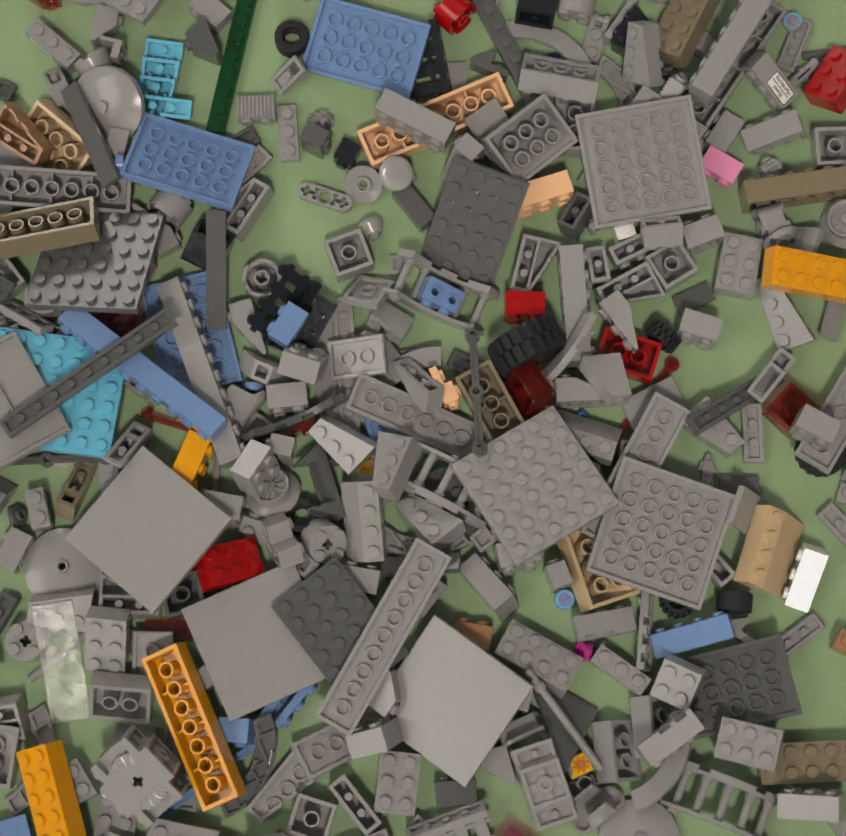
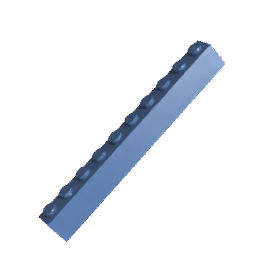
(147, 377)

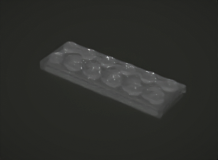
(61, 660)

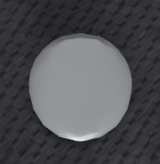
(396, 173)

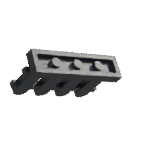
(432, 69)
(302, 296)

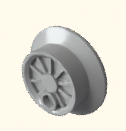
(834, 223)
(280, 496)

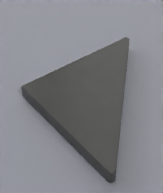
(578, 713)

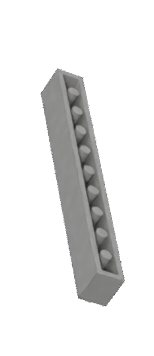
(200, 366)

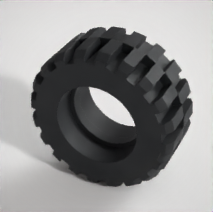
(530, 341)

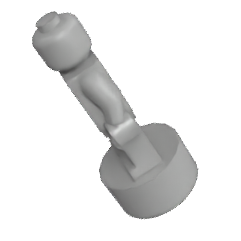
(707, 469)

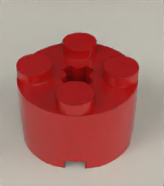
(454, 14)

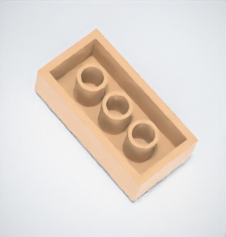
(546, 194)

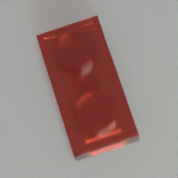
(298, 429)

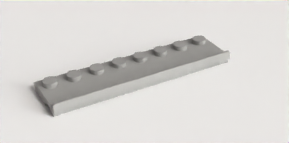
(339, 327)

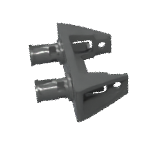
(324, 483)

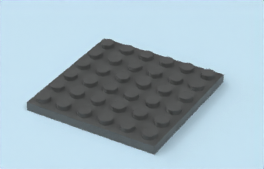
(102, 273)

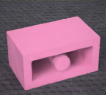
(721, 167)

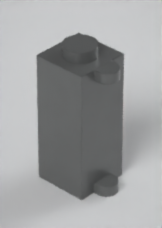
(414, 207)

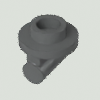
(667, 71)
(17, 516)

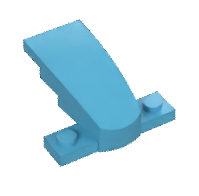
(160, 79)

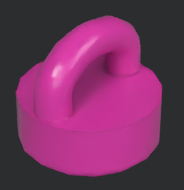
(584, 650)

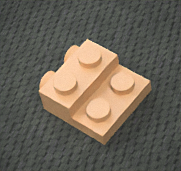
(451, 393)

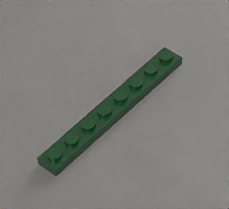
(231, 66)

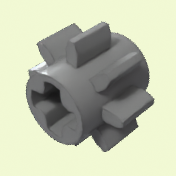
(323, 120)
(769, 166)

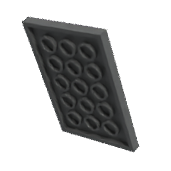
(474, 221)
(328, 617)
(746, 684)

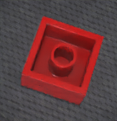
(523, 306)

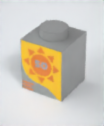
(579, 766)

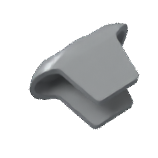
(244, 404)
(608, 799)

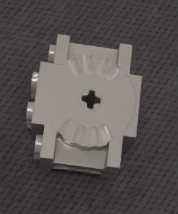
(140, 776)
(543, 785)

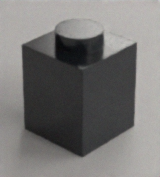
(347, 154)

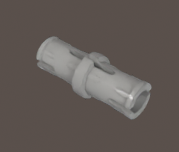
(811, 66)

